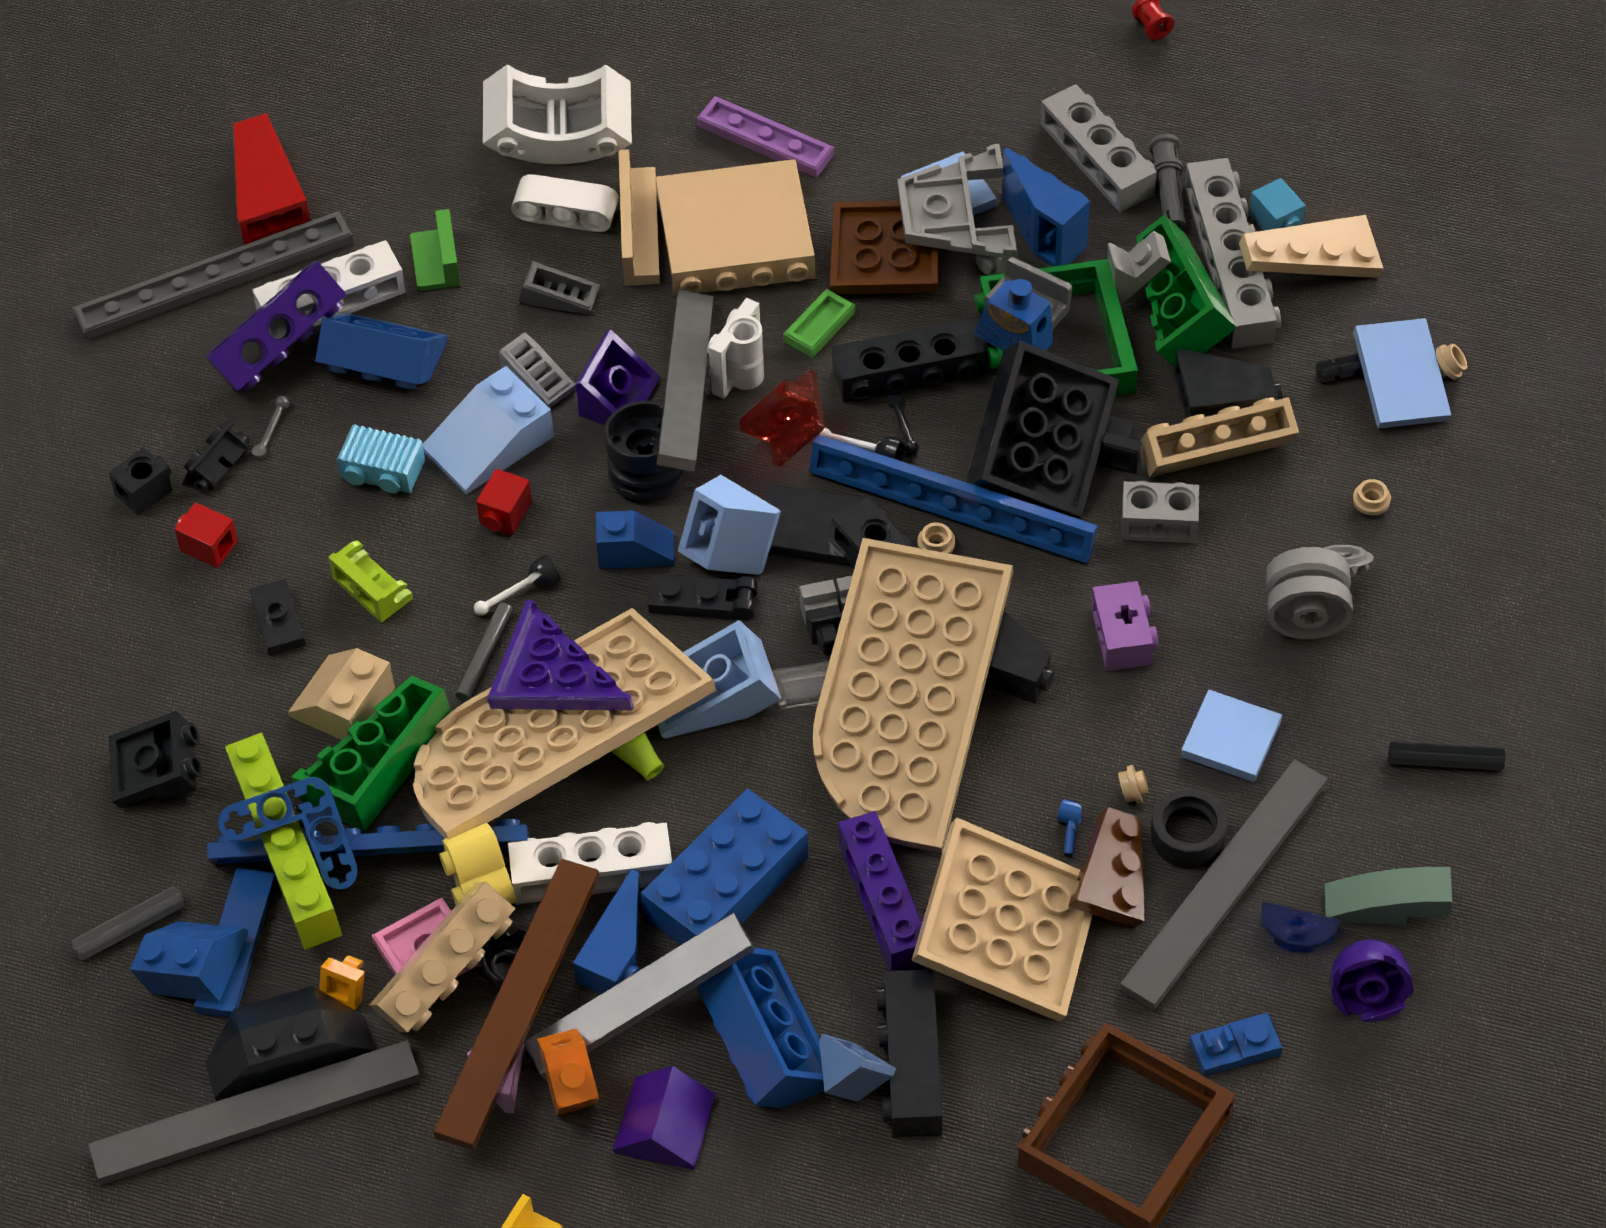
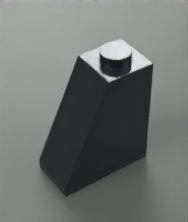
(1215, 383)
(1019, 662)

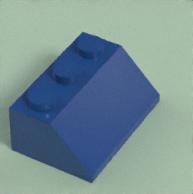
(379, 349)

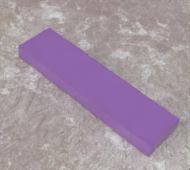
(765, 136)

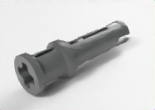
(1169, 170)

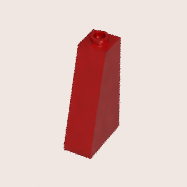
(266, 185)

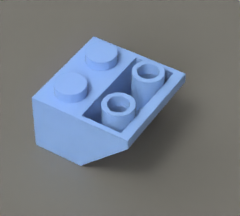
(728, 528)

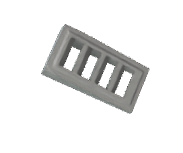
(525, 351)

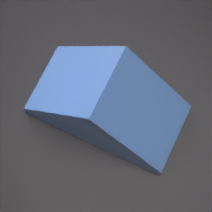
(850, 1069)

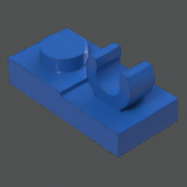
(1235, 1044)

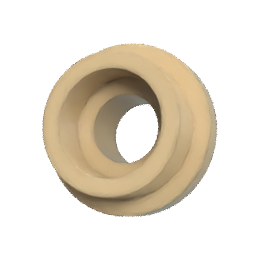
(1451, 361)
(1374, 490)
(936, 533)
(1133, 784)

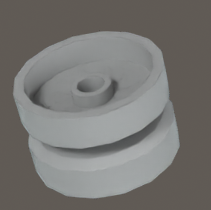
(1309, 593)

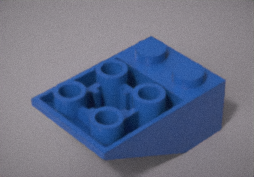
(1045, 210)

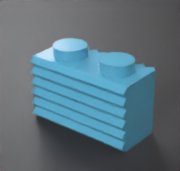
(381, 459)

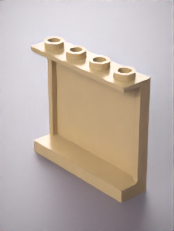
(736, 227)

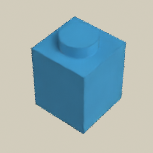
(1276, 206)

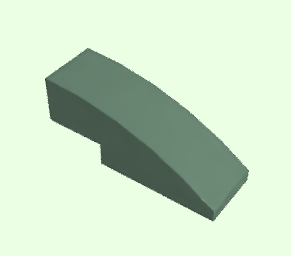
(1390, 896)

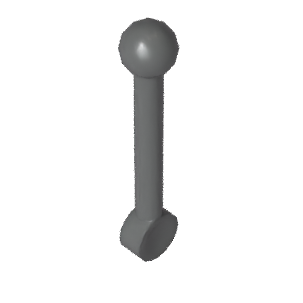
(259, 451)

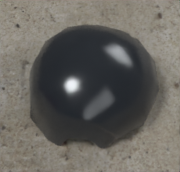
(500, 955)

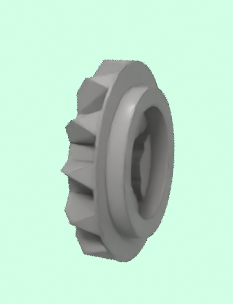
(1357, 558)

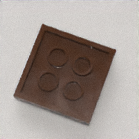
(872, 252)

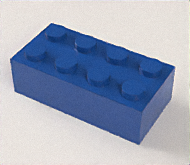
(726, 869)

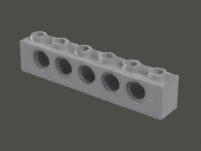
(1220, 225)

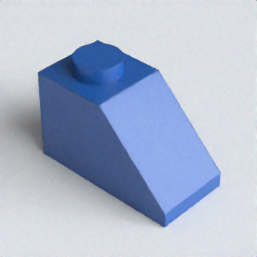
(632, 541)

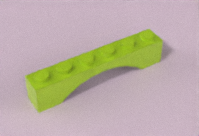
(285, 845)

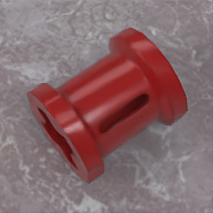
(1153, 18)

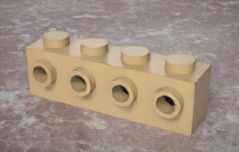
(1219, 436)
(442, 957)

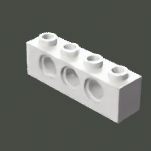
(364, 275)
(607, 845)

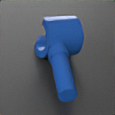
(1071, 815)

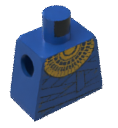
(1016, 316)

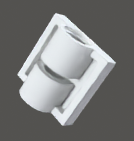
(737, 351)

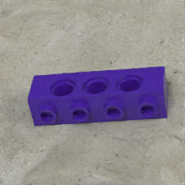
(227, 355)
(881, 889)

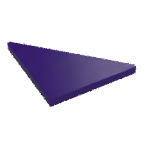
(551, 671)

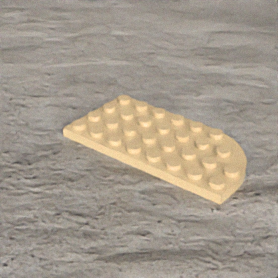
(907, 686)
(501, 757)

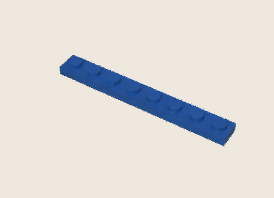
(953, 498)
(387, 841)

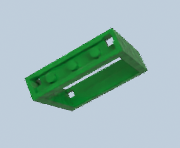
(1085, 278)

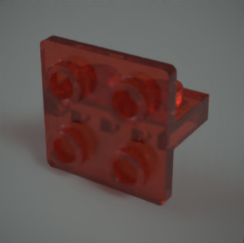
(787, 417)

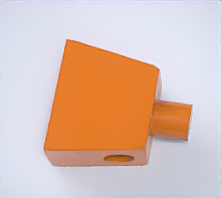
(568, 1071)

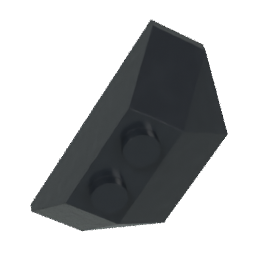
(284, 1040)

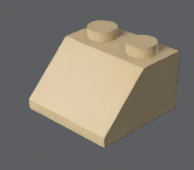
(343, 692)

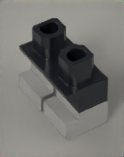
(823, 610)

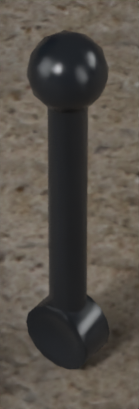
(895, 401)

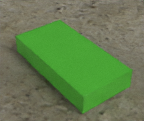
(819, 323)

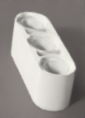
(565, 203)

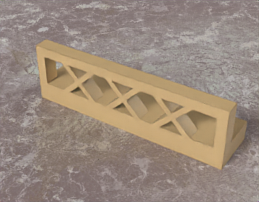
(638, 223)

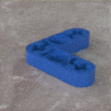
(311, 818)

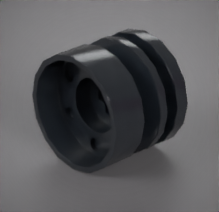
(632, 453)

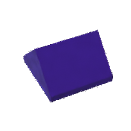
(613, 379)
(665, 1118)

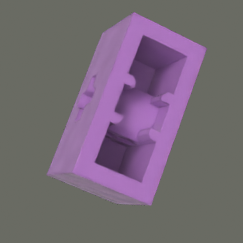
(1123, 625)

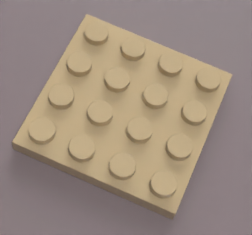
(1004, 921)

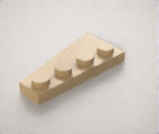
(1316, 248)

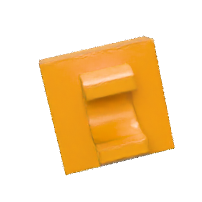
(343, 980)

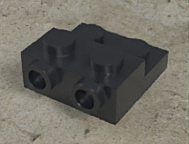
(154, 760)

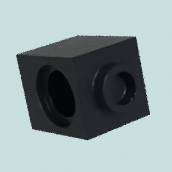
(141, 480)

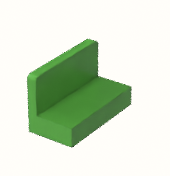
(435, 255)

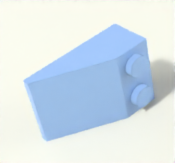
(489, 430)
(741, 681)

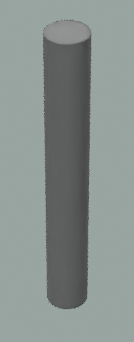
(484, 652)

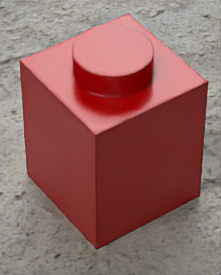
(504, 502)
(206, 534)

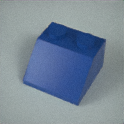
(189, 959)

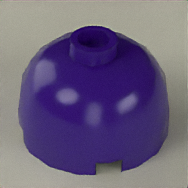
(1370, 980)

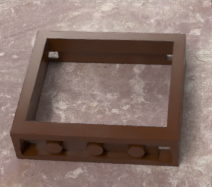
(1156, 1067)

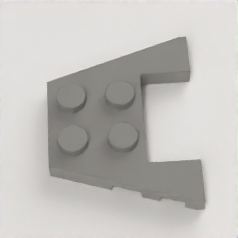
(939, 207)

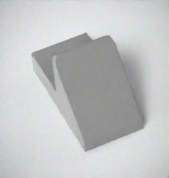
(1137, 267)

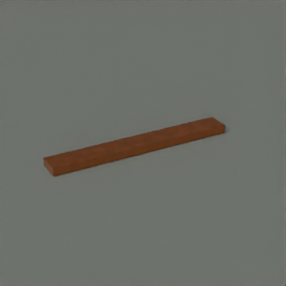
(516, 1005)

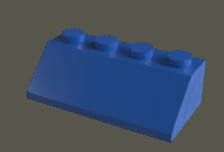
(765, 1030)

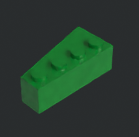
(1183, 298)
(378, 752)

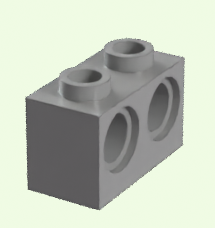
(1166, 514)

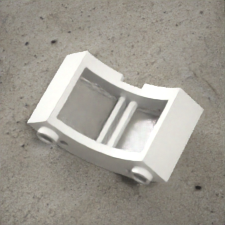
(557, 121)

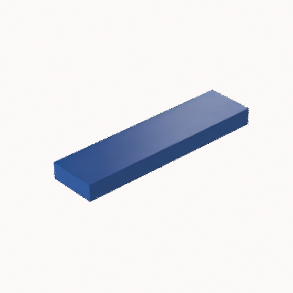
(244, 908)

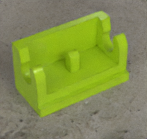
(368, 582)

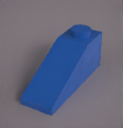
(614, 943)

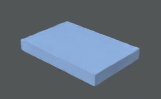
(1401, 373)

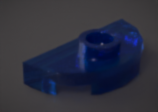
(1298, 929)

